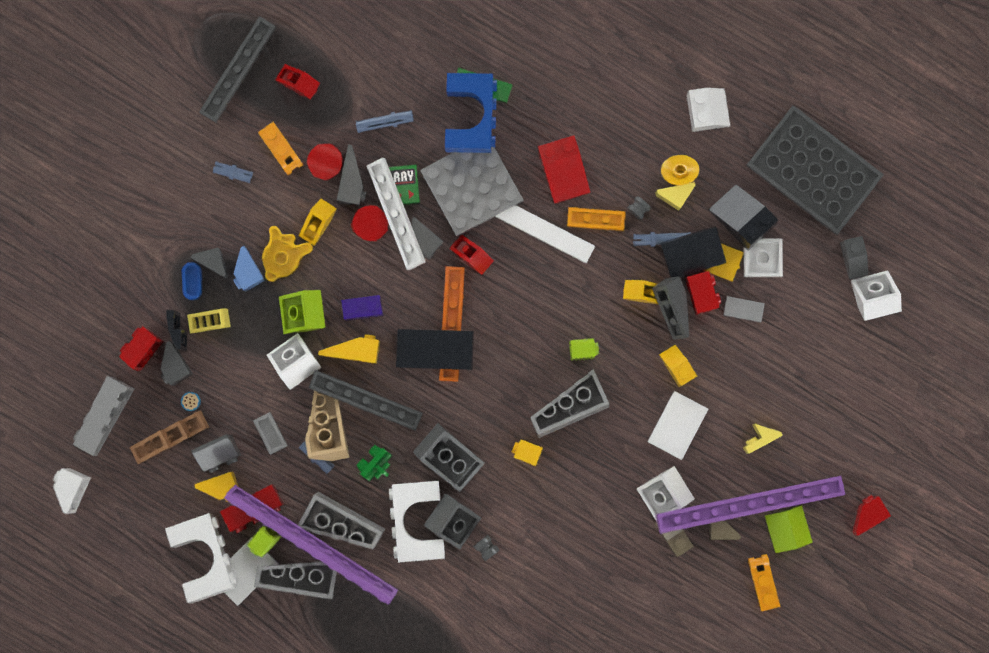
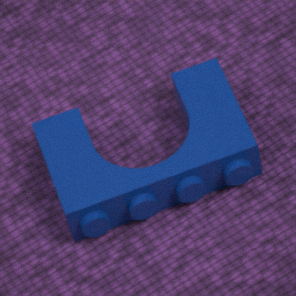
(479, 138)

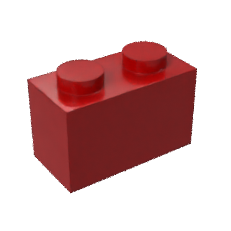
(702, 292)

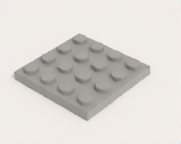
(471, 188)

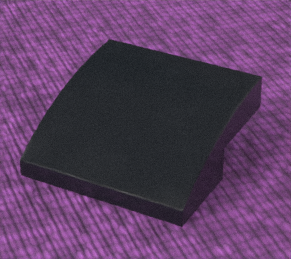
(177, 335)

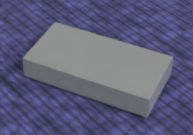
(743, 309)
(270, 433)

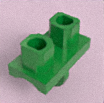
(377, 465)

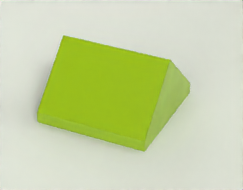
(788, 529)

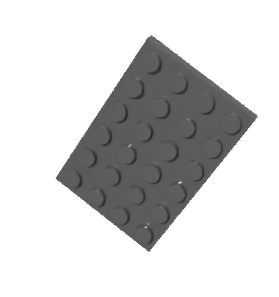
(815, 170)

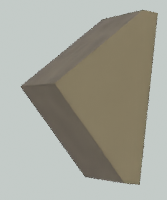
(722, 531)

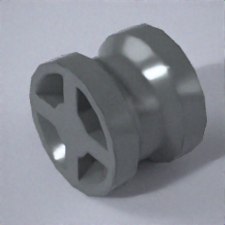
(639, 207)

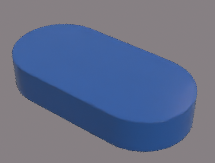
(192, 281)

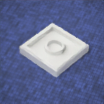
(764, 258)

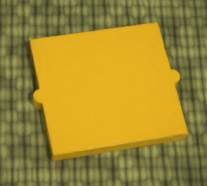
(732, 263)

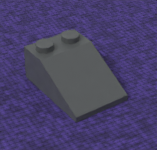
(448, 457)

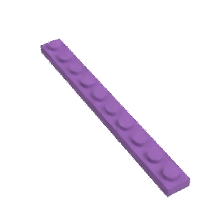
(750, 504)
(311, 544)

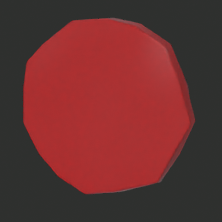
(325, 161)
(370, 223)

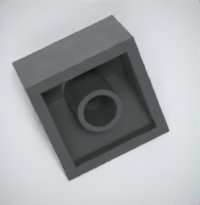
(216, 453)
(452, 521)

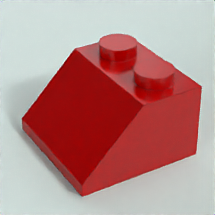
(140, 348)

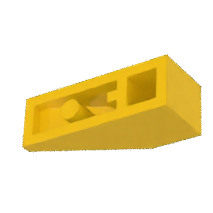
(358, 349)

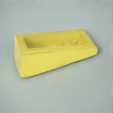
(224, 319)

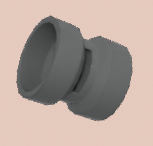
(486, 548)

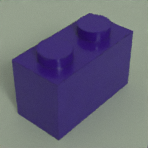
(362, 307)

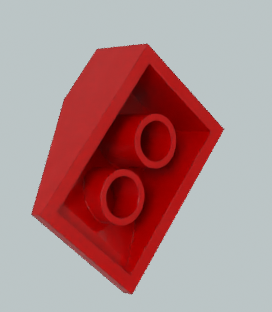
(563, 169)

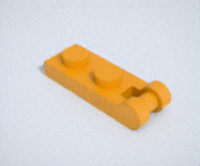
(280, 147)
(764, 583)

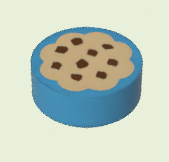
(190, 401)

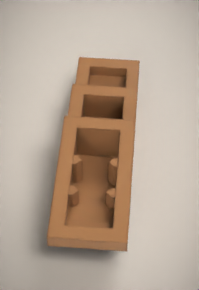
(169, 437)

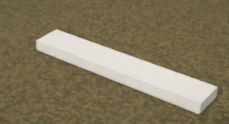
(396, 214)
(547, 233)

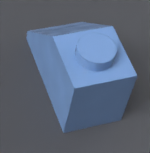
(246, 271)

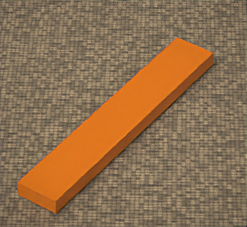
(452, 310)

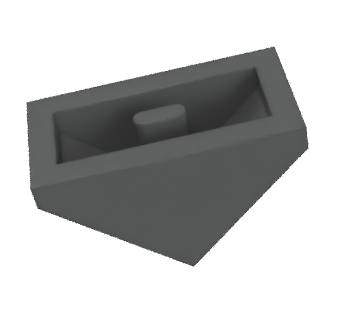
(213, 260)

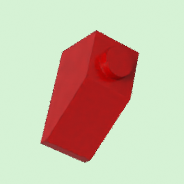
(298, 81)
(471, 254)
(870, 514)

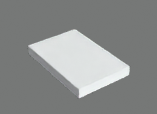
(677, 425)
(244, 566)

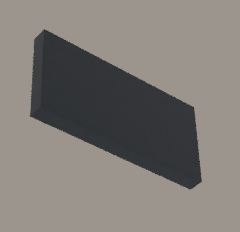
(435, 349)

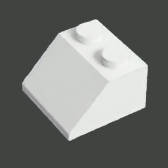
(708, 109)
(876, 295)
(293, 361)
(70, 488)
(665, 492)

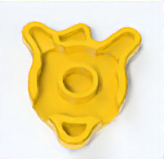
(281, 254)

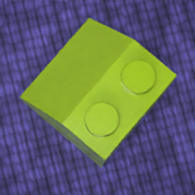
(302, 311)

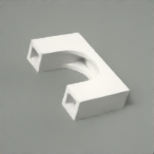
(408, 547)
(220, 577)

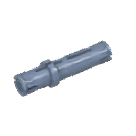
(384, 121)
(655, 239)

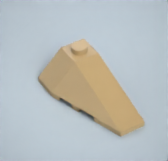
(326, 430)

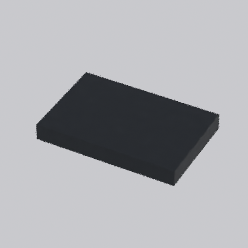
(693, 252)

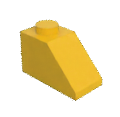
(317, 221)
(639, 291)
(678, 365)
(527, 452)
(218, 485)

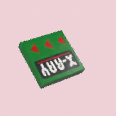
(406, 183)

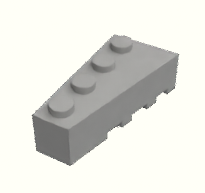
(572, 405)
(102, 415)
(339, 522)
(303, 578)

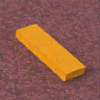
(596, 219)

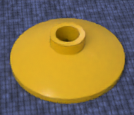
(680, 170)

